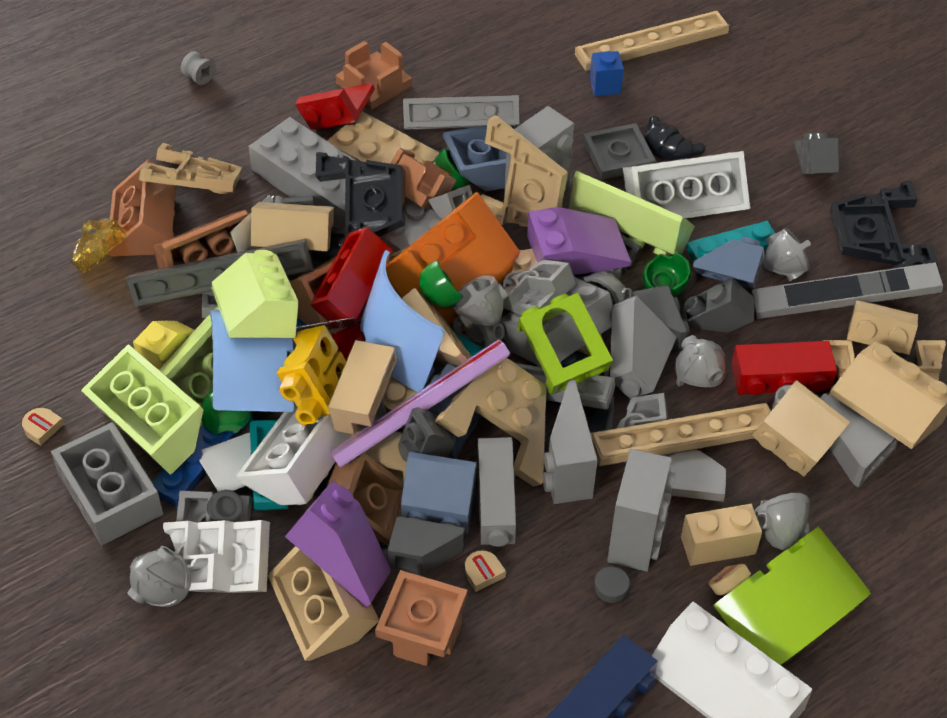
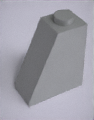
(638, 347)
(861, 445)
(496, 491)

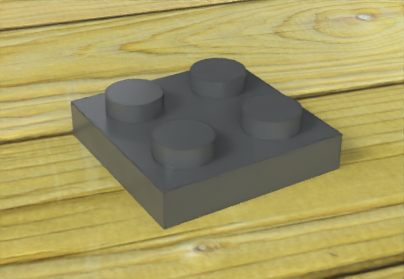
(616, 149)

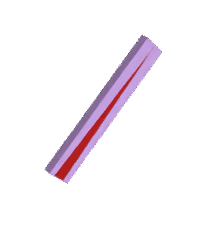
(424, 399)

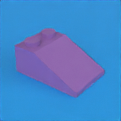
(578, 238)
(342, 543)

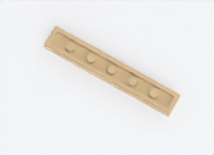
(657, 38)
(679, 433)

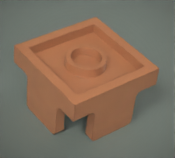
(381, 70)
(422, 180)
(421, 617)

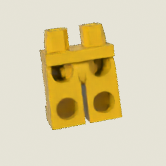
(311, 374)

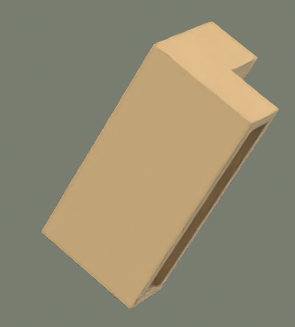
(291, 222)
(361, 386)

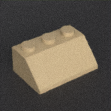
(893, 394)
(318, 607)

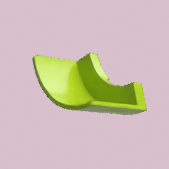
(796, 600)

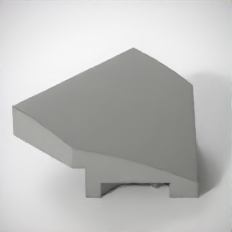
(697, 476)

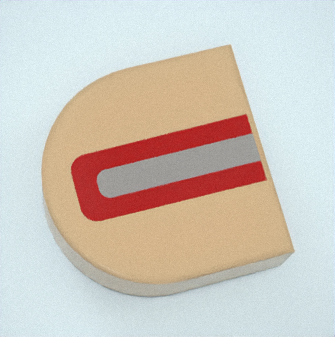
(41, 424)
(483, 569)
(729, 579)

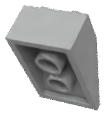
(571, 453)

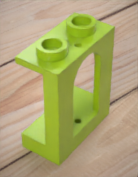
(580, 371)

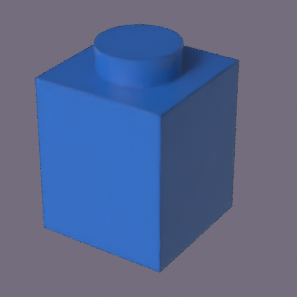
(606, 73)

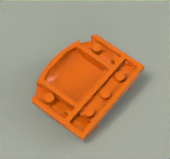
(466, 246)

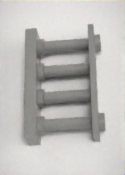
(459, 111)

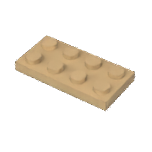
(377, 141)

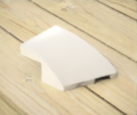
(223, 554)

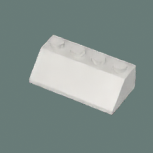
(692, 184)
(292, 459)
(724, 672)

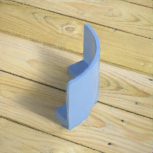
(395, 324)
(247, 371)

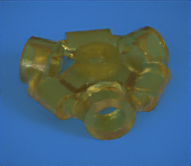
(97, 244)

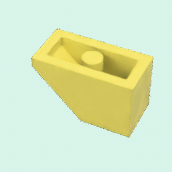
(161, 340)

